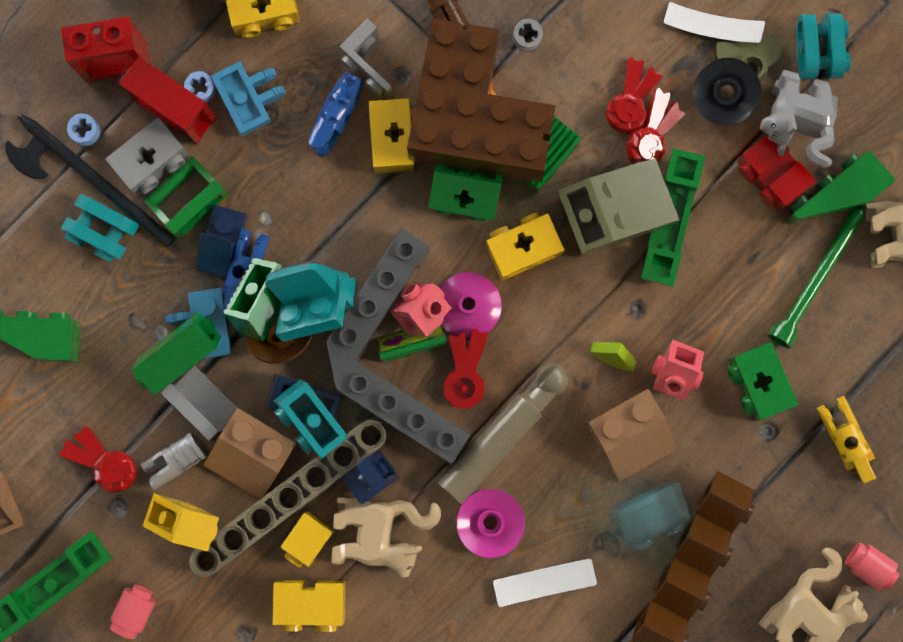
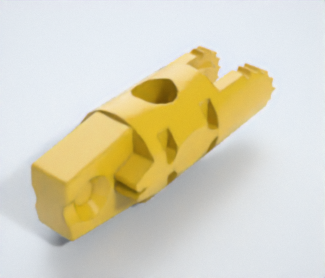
(859, 453)

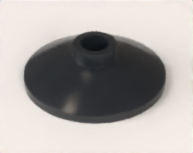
(732, 73)

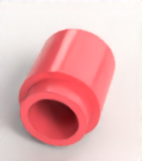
(872, 566)
(132, 611)

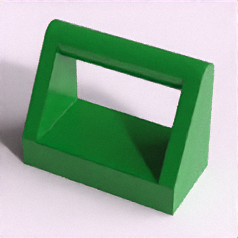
(196, 209)

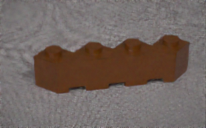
(698, 554)

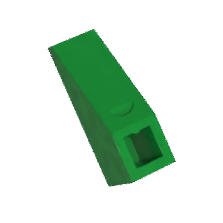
(853, 188)
(42, 338)

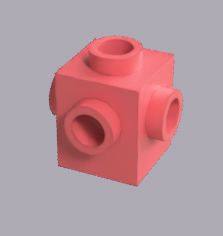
(420, 308)
(678, 370)

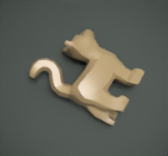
(884, 215)
(374, 533)
(805, 611)

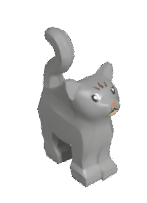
(803, 113)

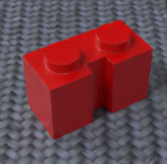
(776, 176)

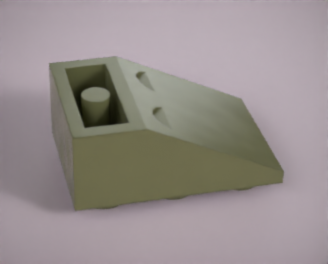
(618, 206)

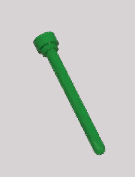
(785, 331)

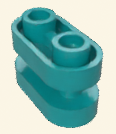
(833, 33)
(79, 230)

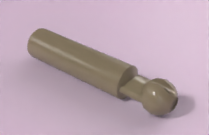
(504, 433)

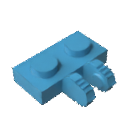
(242, 99)
(210, 305)

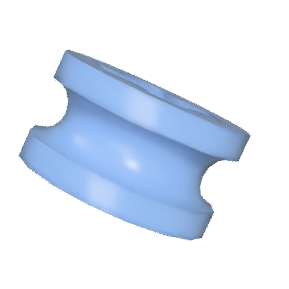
(198, 77)
(76, 122)

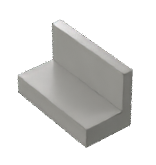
(201, 403)

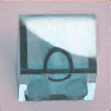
(651, 514)

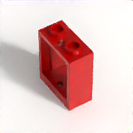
(105, 53)
(167, 99)

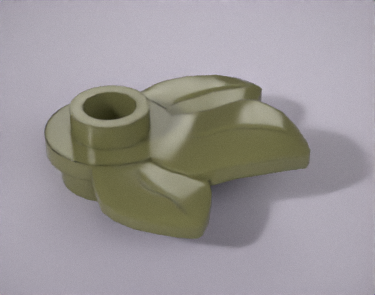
(757, 55)

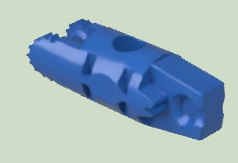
(335, 114)
(241, 262)

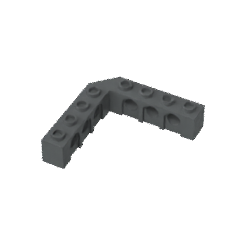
(350, 342)

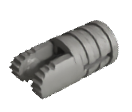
(178, 456)

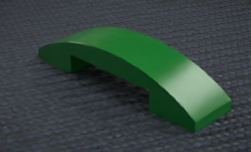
(665, 244)
(52, 584)

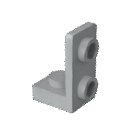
(363, 42)

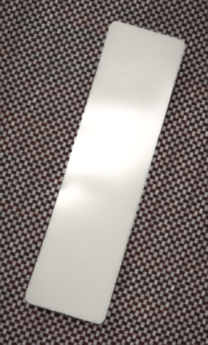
(713, 25)
(544, 582)

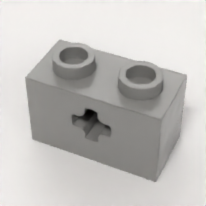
(130, 159)

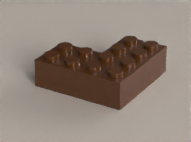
(463, 123)

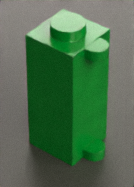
(176, 353)

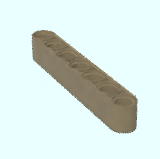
(277, 510)

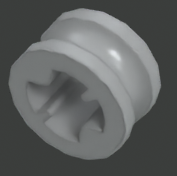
(535, 28)

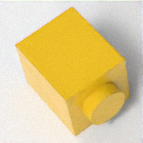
(306, 540)

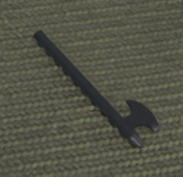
(28, 162)

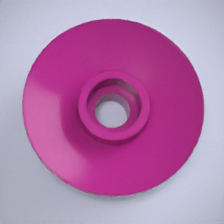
(486, 299)
(490, 541)

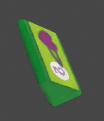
(402, 345)

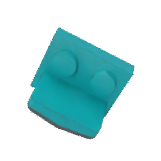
(310, 298)

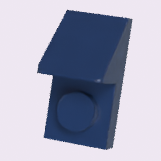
(219, 241)
(370, 477)

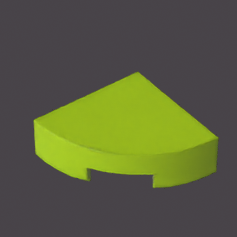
(614, 355)

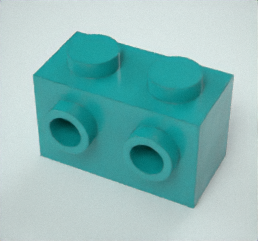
(310, 418)

